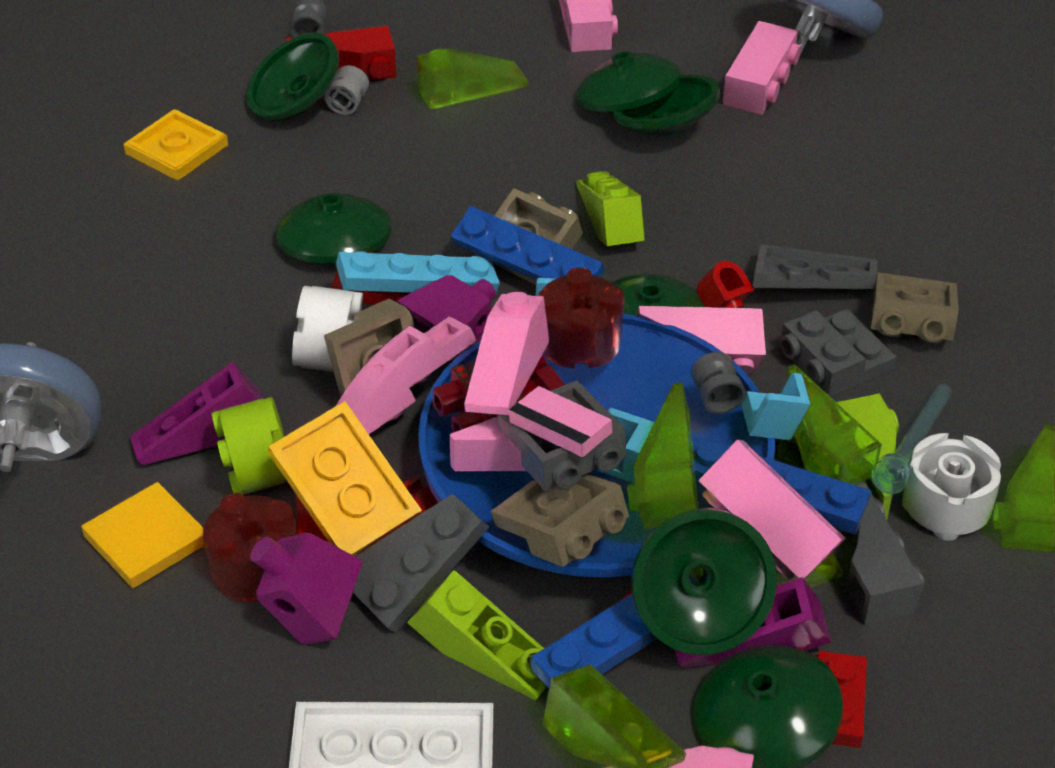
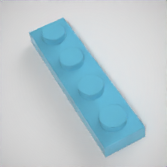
(408, 272)

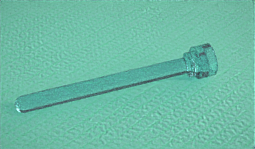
(894, 470)

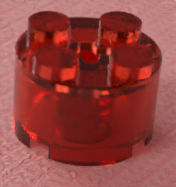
(583, 319)
(233, 533)

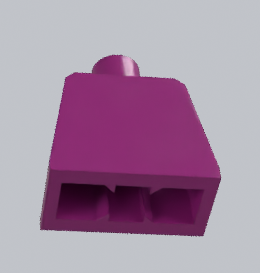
(451, 298)
(306, 584)

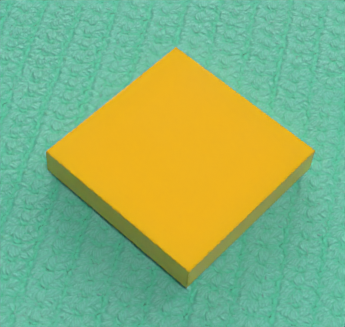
(175, 144)
(144, 534)

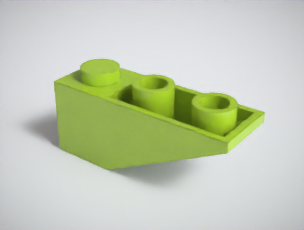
(612, 208)
(478, 635)

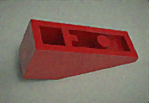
(368, 50)

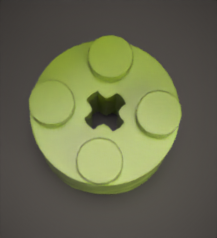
(248, 433)

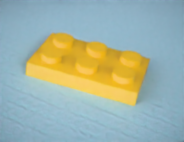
(344, 480)

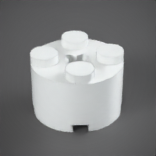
(320, 313)
(952, 485)

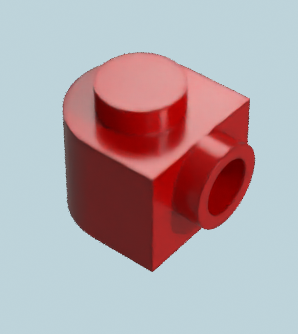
(724, 286)

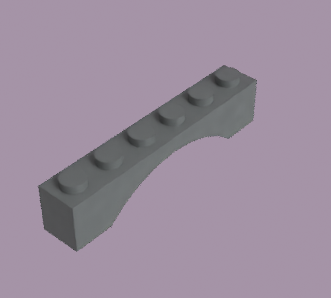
(880, 575)

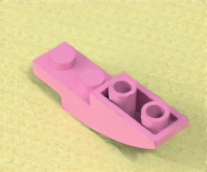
(384, 383)

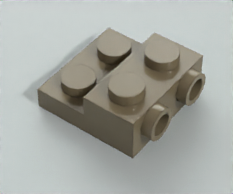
(541, 218)
(915, 307)
(359, 341)
(563, 522)

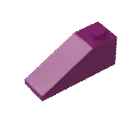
(189, 422)
(793, 621)

